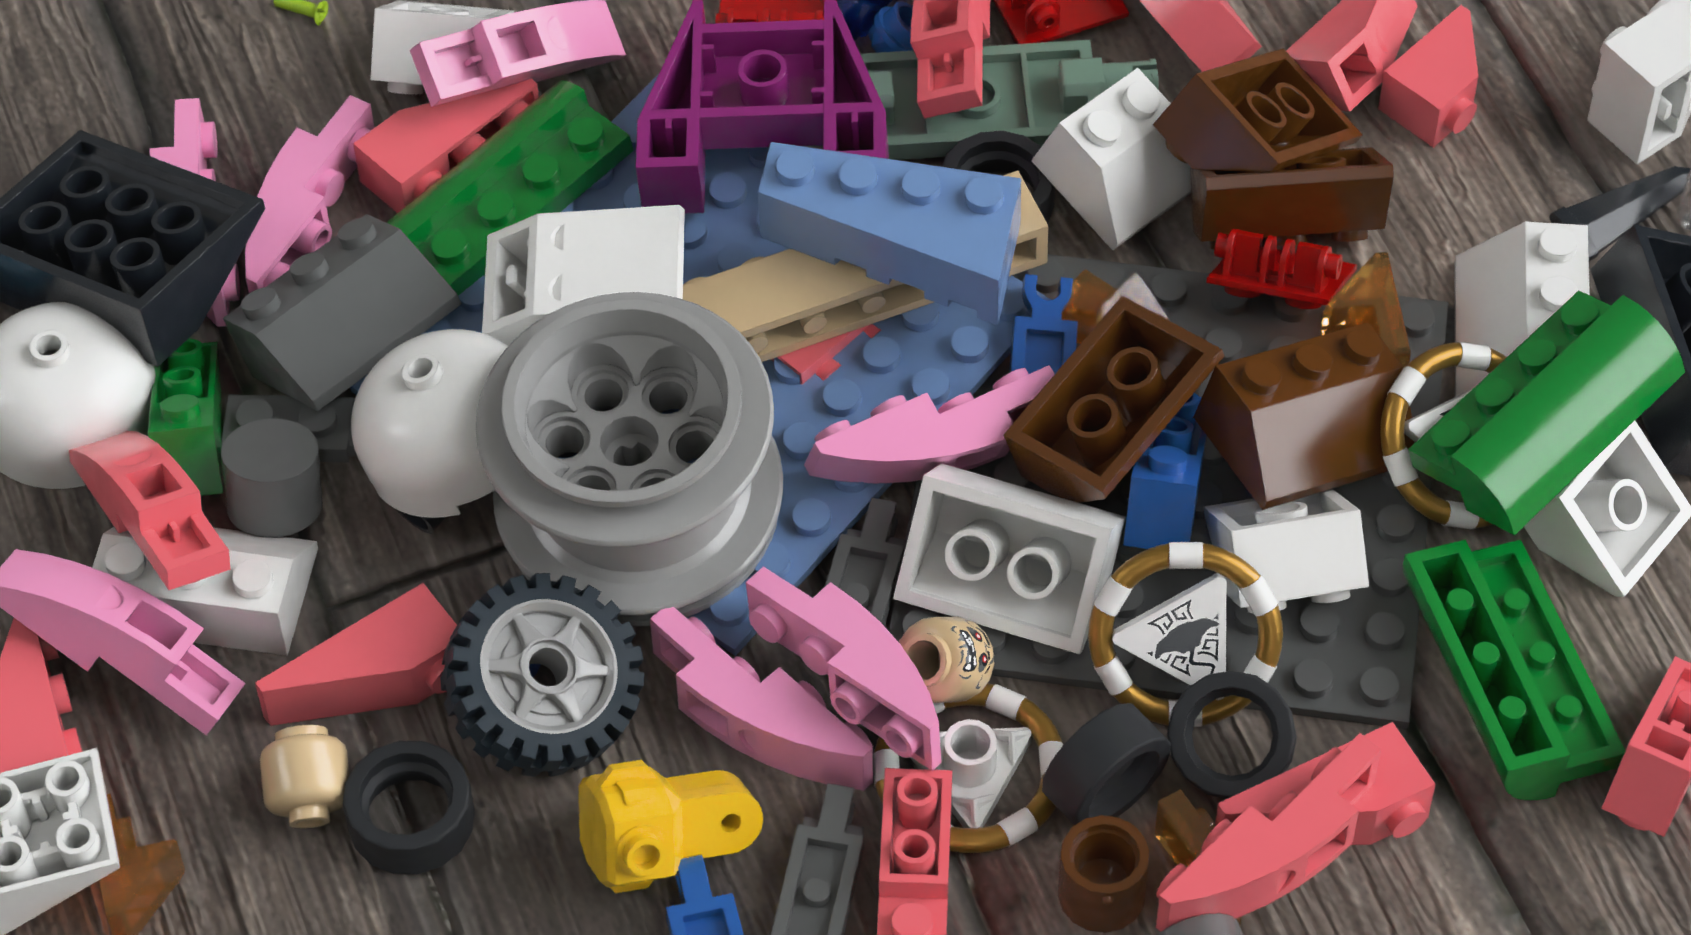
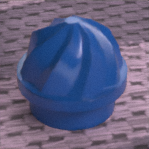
(892, 28)

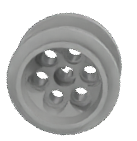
(629, 503)

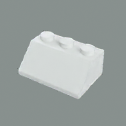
(1514, 286)
(1007, 557)
(240, 608)

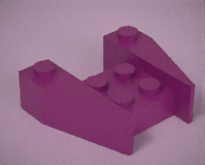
(752, 89)

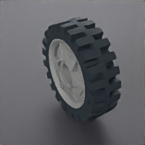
(512, 712)

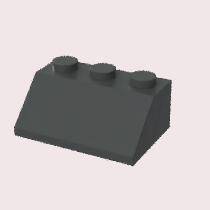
(339, 312)

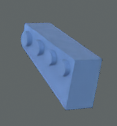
(897, 220)

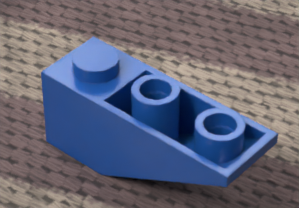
(1167, 483)

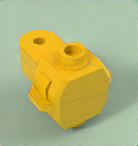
(643, 824)

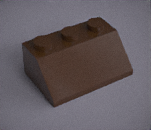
(1253, 117)
(1330, 193)
(1109, 402)
(1302, 414)

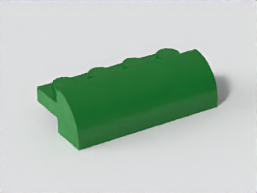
(522, 170)
(1550, 408)
(1513, 666)

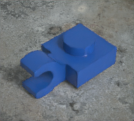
(699, 910)

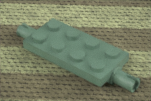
(1023, 92)

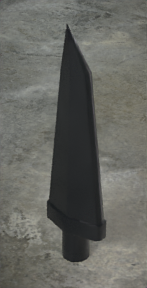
(1618, 210)

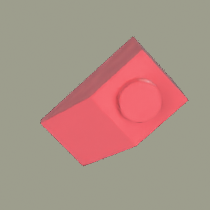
(1434, 81)

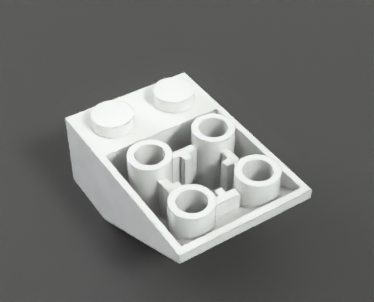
(1645, 81)
(576, 257)
(52, 835)

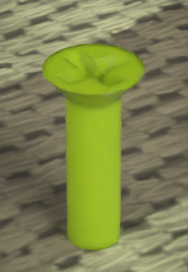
(316, 11)

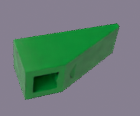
(188, 412)

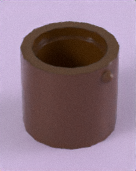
(1103, 873)

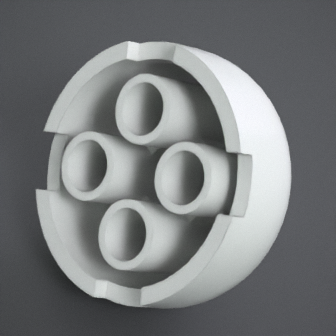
(64, 387)
(419, 422)

